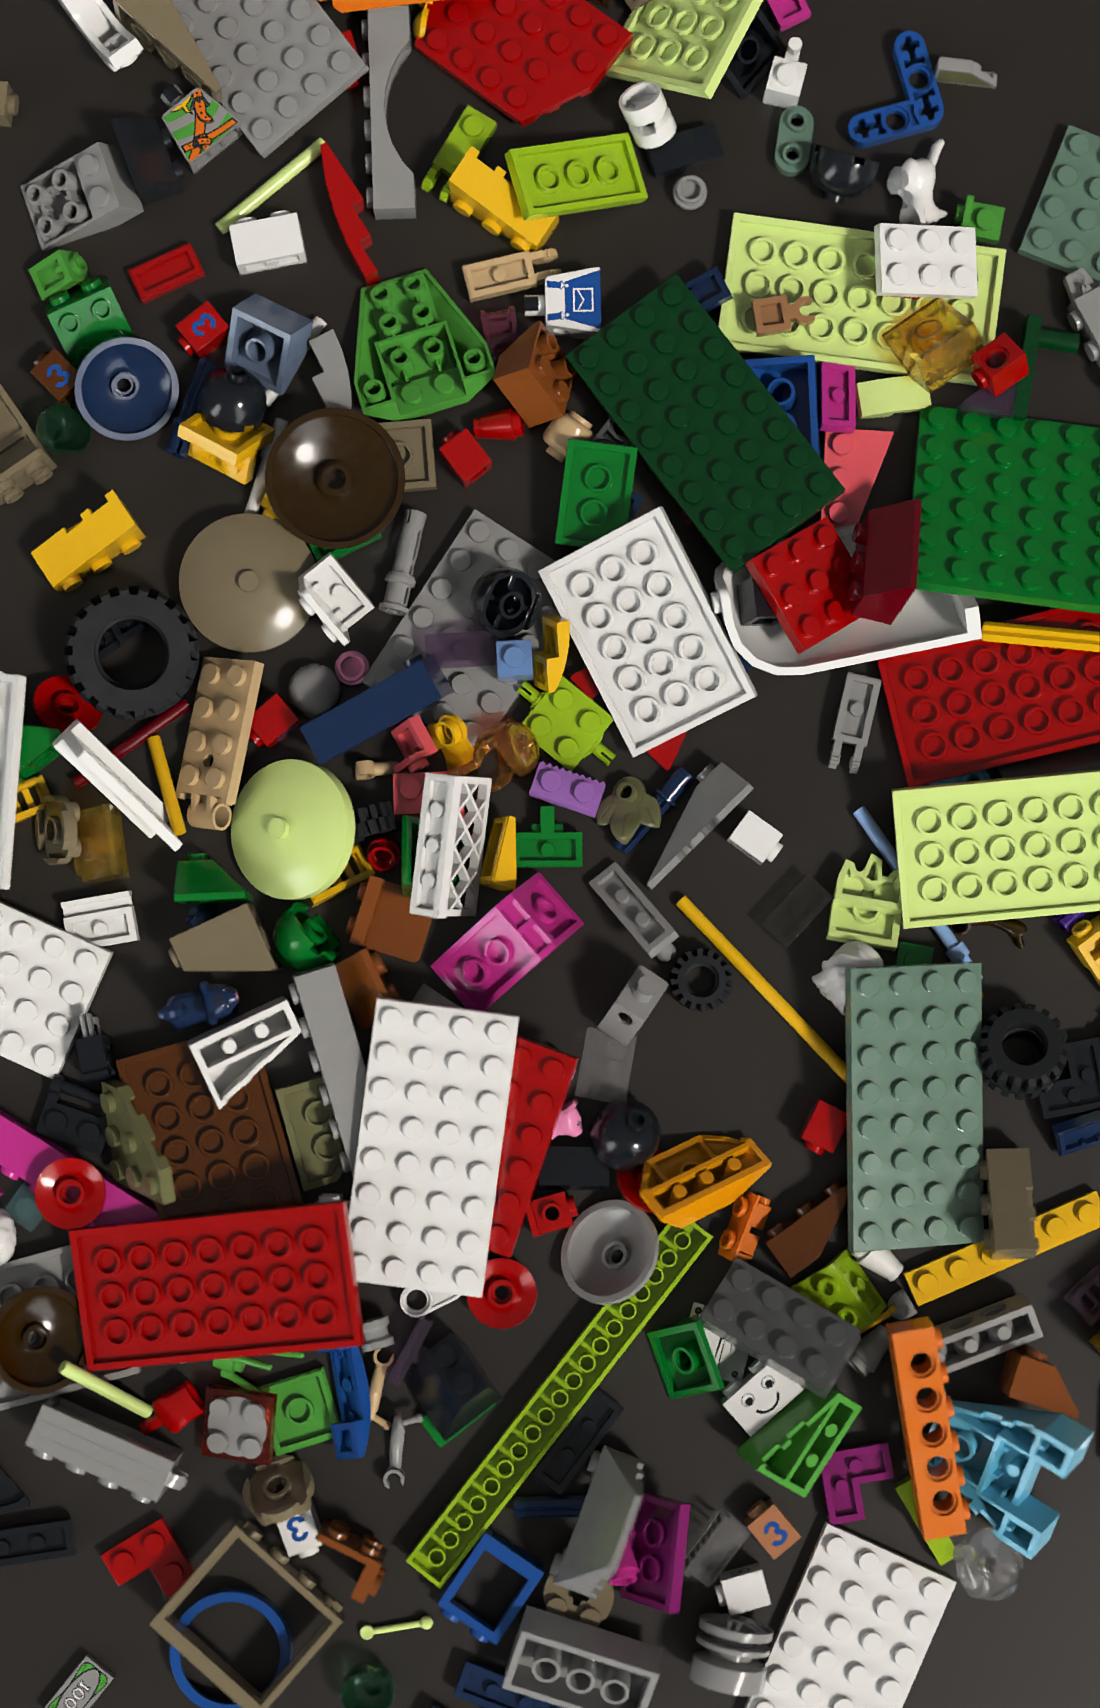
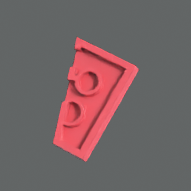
(855, 463)

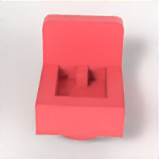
(414, 744)

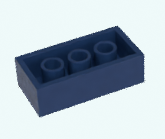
(377, 708)

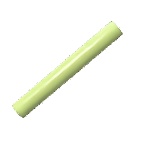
(105, 1389)

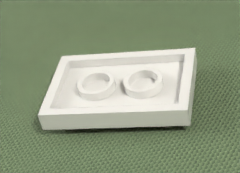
(925, 261)

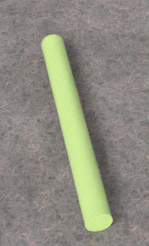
(271, 186)

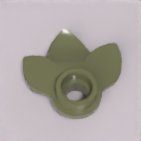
(628, 813)

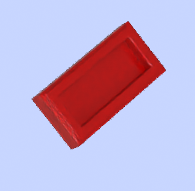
(166, 273)

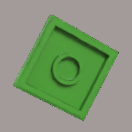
(302, 1410)

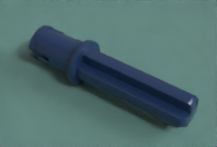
(203, 369)
(667, 796)
(548, 1506)

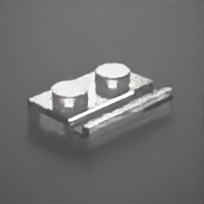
(604, 1067)

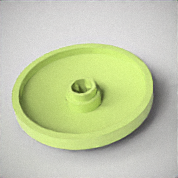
(293, 829)

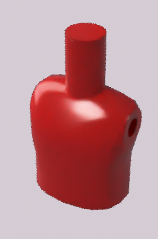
(174, 1409)

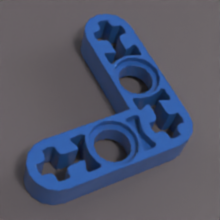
(909, 109)

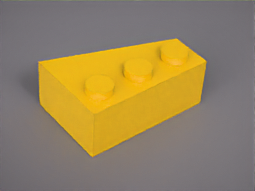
(493, 200)

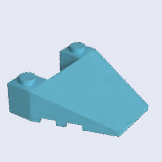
(1001, 1462)

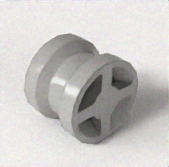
(376, 1333)

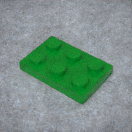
(594, 491)

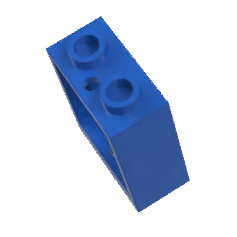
(511, 1556)

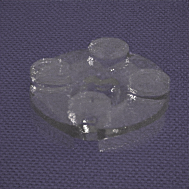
(971, 1568)

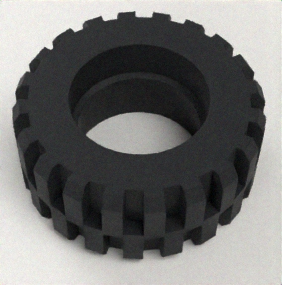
(83, 652)

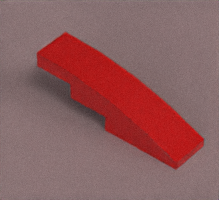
(346, 205)

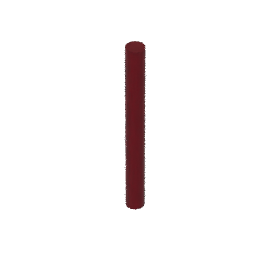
(141, 735)

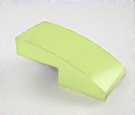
(890, 396)

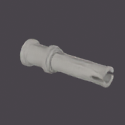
(401, 577)

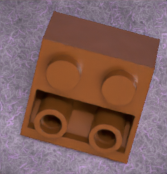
(535, 376)
(362, 983)

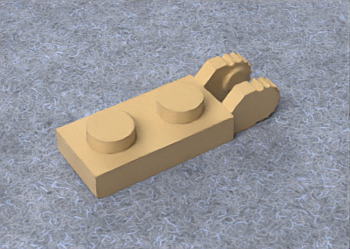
(507, 274)

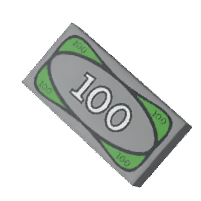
(83, 1685)

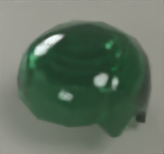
(62, 429)
(368, 1687)

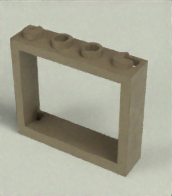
(212, 1664)

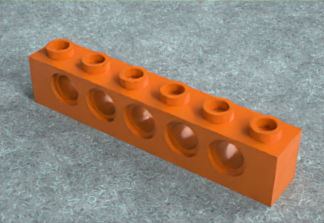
(947, 1516)

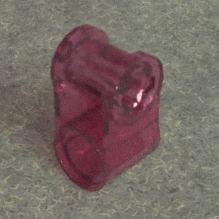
(499, 330)

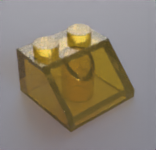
(934, 343)
(103, 845)

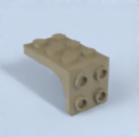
(21, 453)

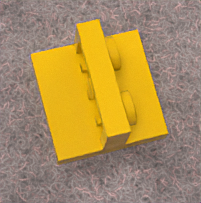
(225, 450)

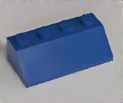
(794, 387)

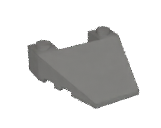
(602, 1523)

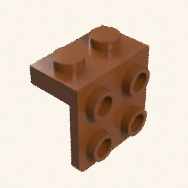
(386, 923)
(366, 1550)

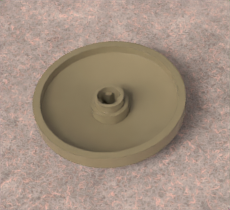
(244, 583)

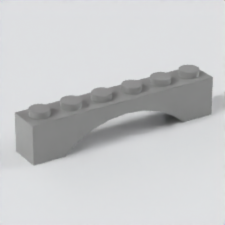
(389, 45)

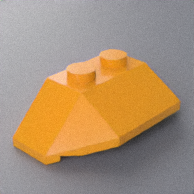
(700, 1177)

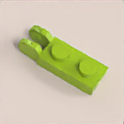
(471, 129)

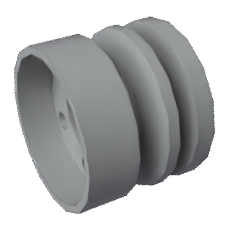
(730, 1661)

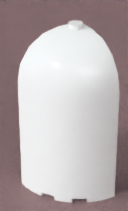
(923, 624)

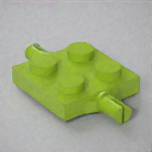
(567, 723)

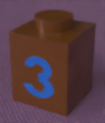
(55, 375)

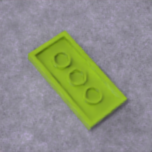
(575, 176)

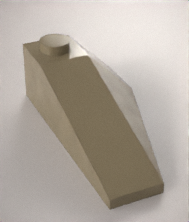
(161, 27)

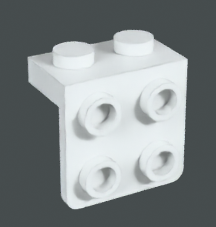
(333, 597)

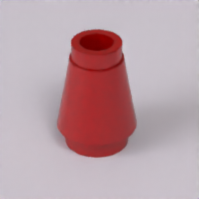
(500, 425)

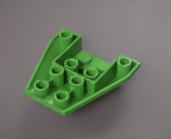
(416, 350)

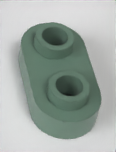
(793, 139)

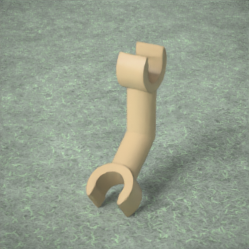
(369, 769)

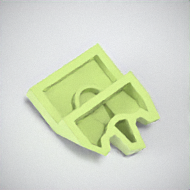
(866, 906)

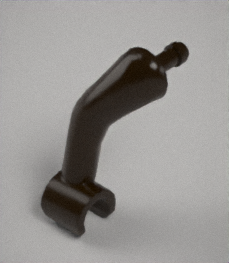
(1011, 926)

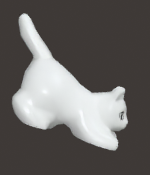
(915, 186)

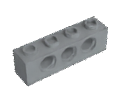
(986, 1333)

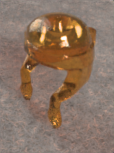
(516, 751)

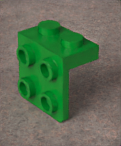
(86, 317)

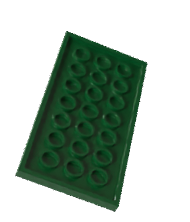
(704, 424)

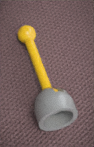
(898, 1307)

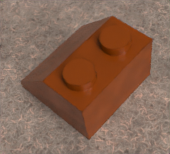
(1034, 1380)

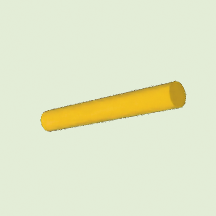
(166, 785)

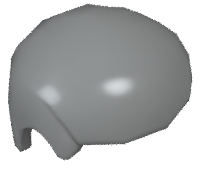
(313, 690)

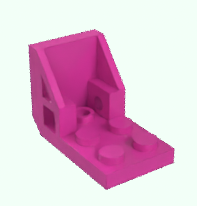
(507, 943)

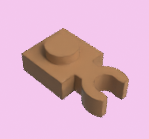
(775, 315)

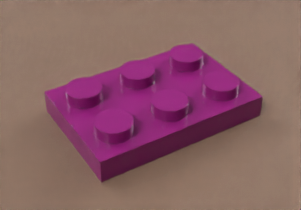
(659, 1549)

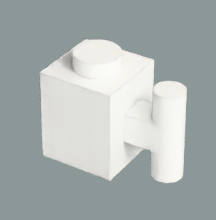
(786, 77)

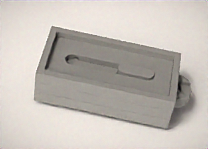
(106, 1449)

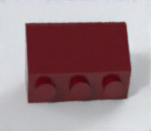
(885, 561)

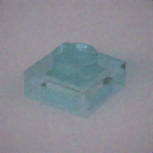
(24, 1209)

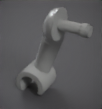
(396, 1446)

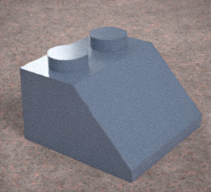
(267, 341)

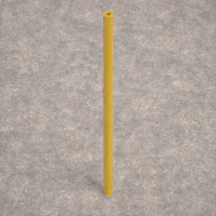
(763, 986)

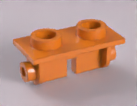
(747, 1212)

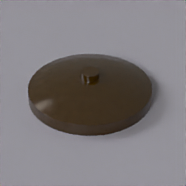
(335, 478)

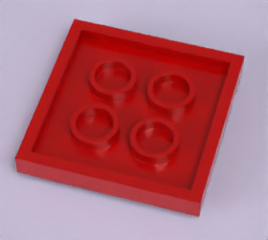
(807, 584)

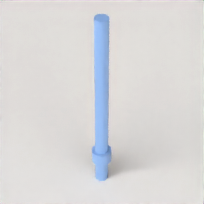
(956, 950)

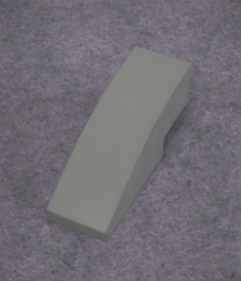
(334, 382)

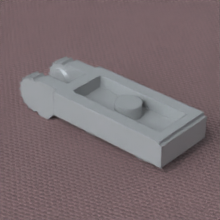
(854, 718)

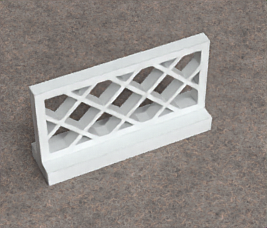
(116, 782)
(436, 852)

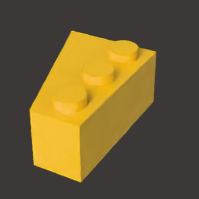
(89, 544)

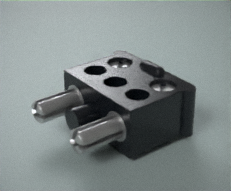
(95, 1052)

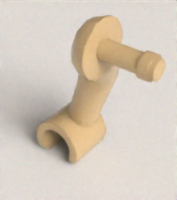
(376, 1387)

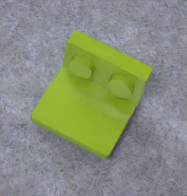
(843, 1291)

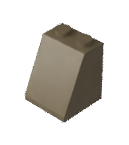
(226, 944)

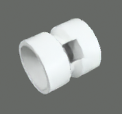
(647, 114)

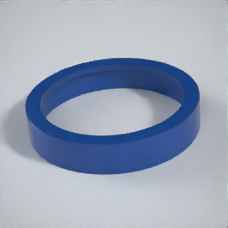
(237, 1595)

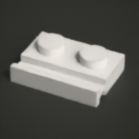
(102, 918)

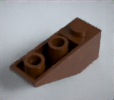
(805, 1236)

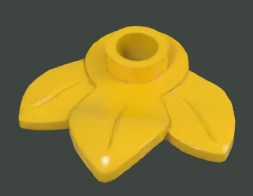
(451, 737)

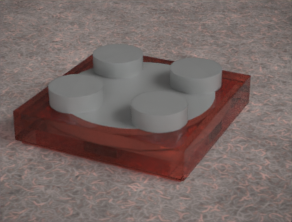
(239, 1424)

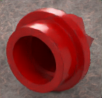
(383, 853)

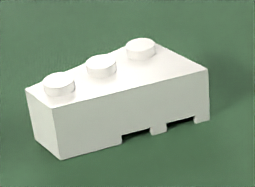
(241, 1047)

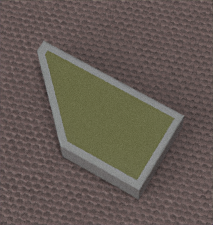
(963, 72)

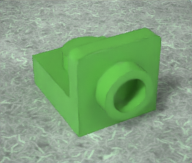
(984, 217)
(58, 273)

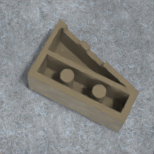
(1008, 1204)

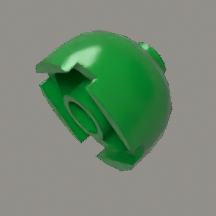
(303, 940)

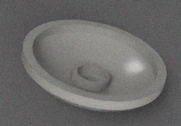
(595, 1244)

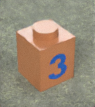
(771, 1527)

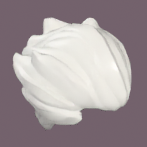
(832, 978)

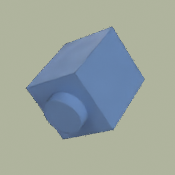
(514, 660)

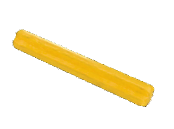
(1041, 636)

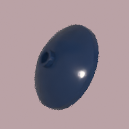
(130, 411)

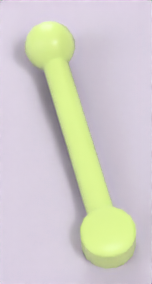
(367, 1630)

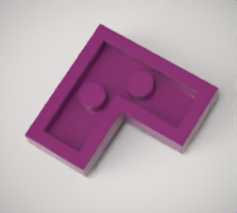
(846, 1471)

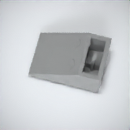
(82, 196)

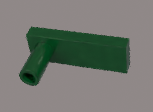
(1035, 337)

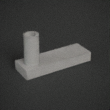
(635, 912)

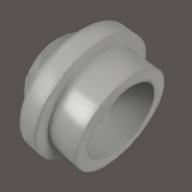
(689, 192)

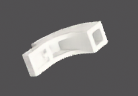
(103, 32)

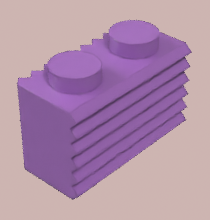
(567, 789)

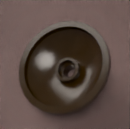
(59, 1337)

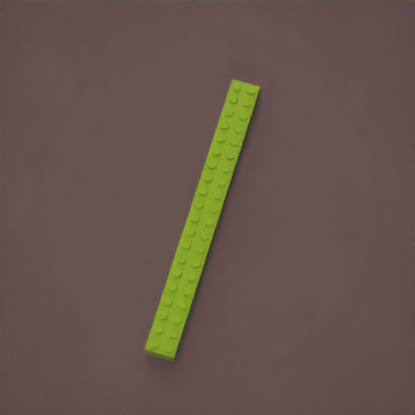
(551, 1410)

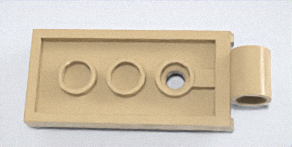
(222, 731)

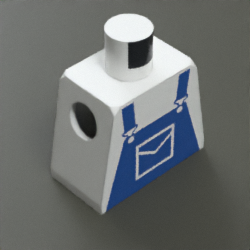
(569, 303)

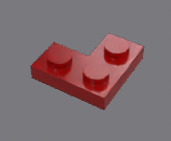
(154, 1549)

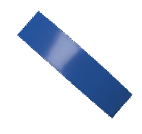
(354, 1402)

